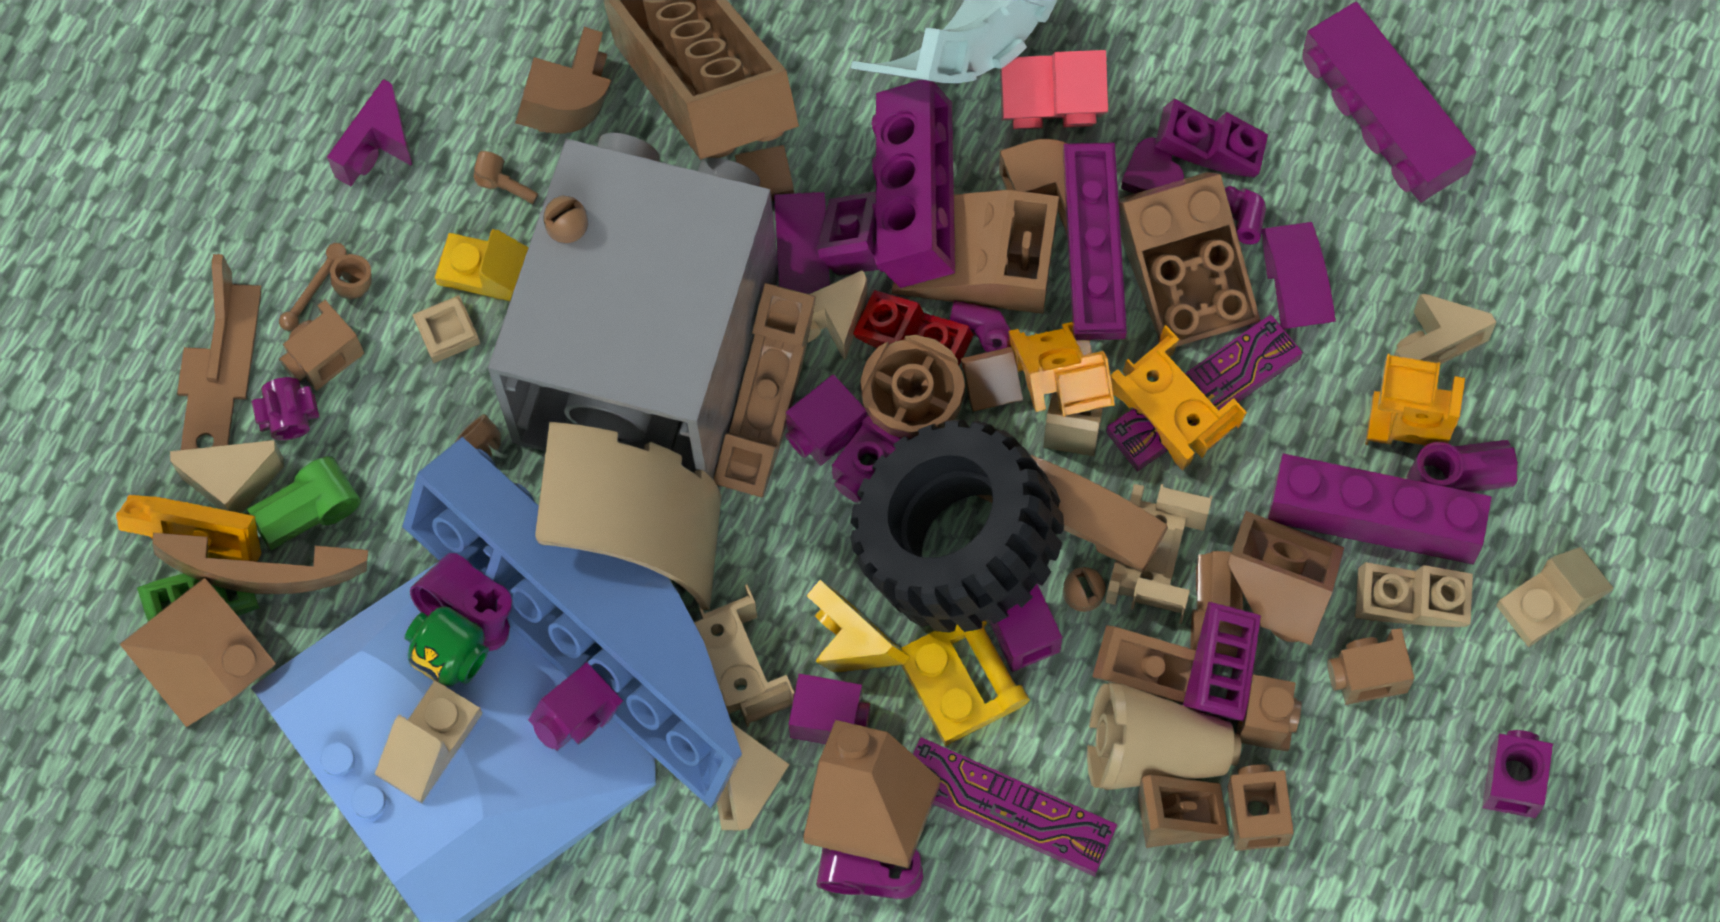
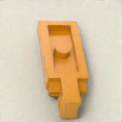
(228, 532)

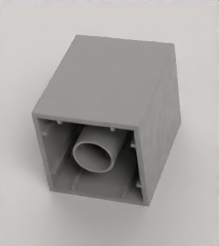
(646, 311)

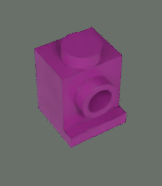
(848, 470)
(574, 709)

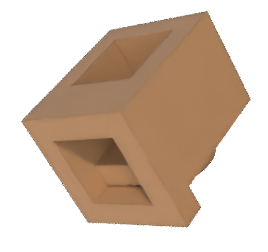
(321, 348)
(1372, 669)
(1270, 714)
(1269, 788)

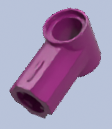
(1468, 466)

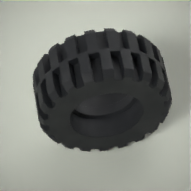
(989, 571)

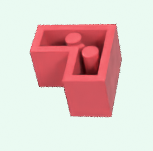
(1055, 87)

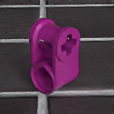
(468, 591)
(859, 875)

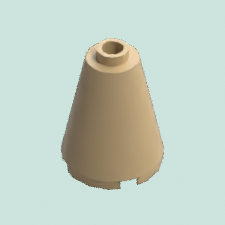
(1155, 736)

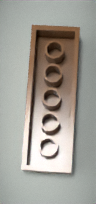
(705, 71)

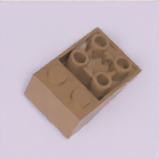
(999, 252)
(1188, 258)

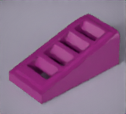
(1201, 675)

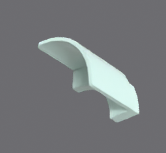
(973, 42)

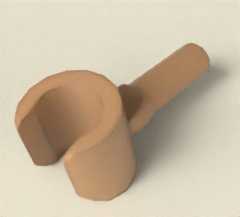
(488, 175)

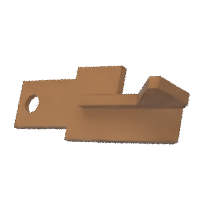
(222, 373)

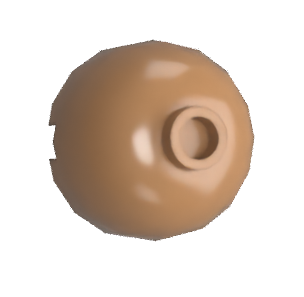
(912, 386)

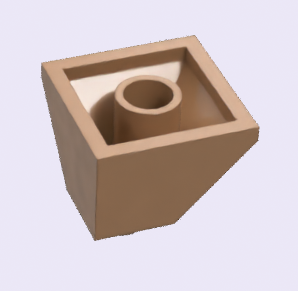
(1284, 576)
(197, 653)
(869, 796)

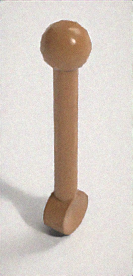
(289, 320)

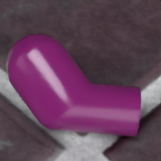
(1249, 211)

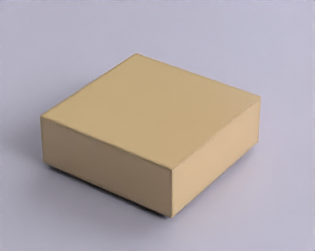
(446, 329)

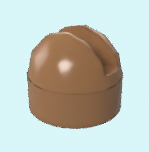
(571, 224)
(354, 270)
(482, 434)
(1075, 592)

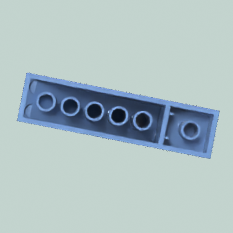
(585, 610)

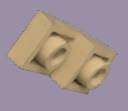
(1414, 597)

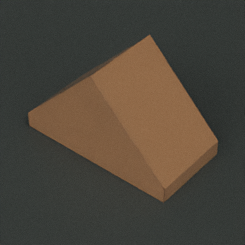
(1180, 810)

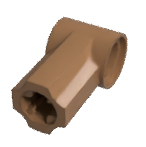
(1216, 585)

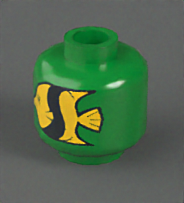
(446, 646)

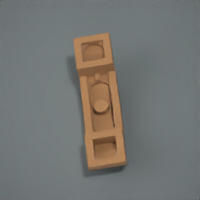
(766, 390)
(1104, 518)
(191, 558)

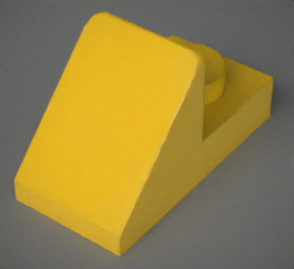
(481, 265)
(857, 640)

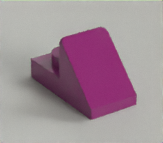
(374, 127)
(849, 234)

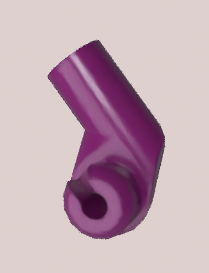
(986, 322)

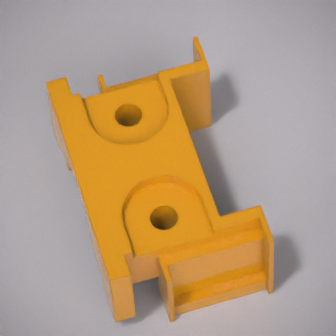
(1065, 366)
(1173, 402)
(1412, 406)

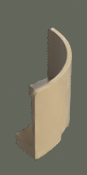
(629, 505)

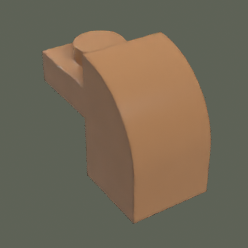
(564, 97)
(1036, 169)

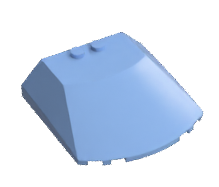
(501, 800)

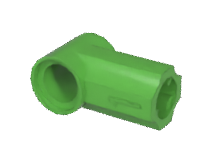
(317, 496)

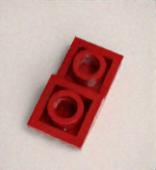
(893, 318)

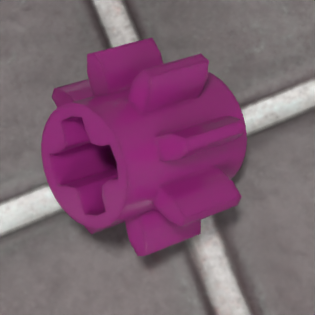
(285, 408)

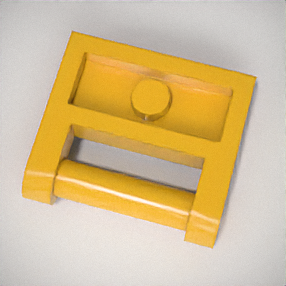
(948, 689)

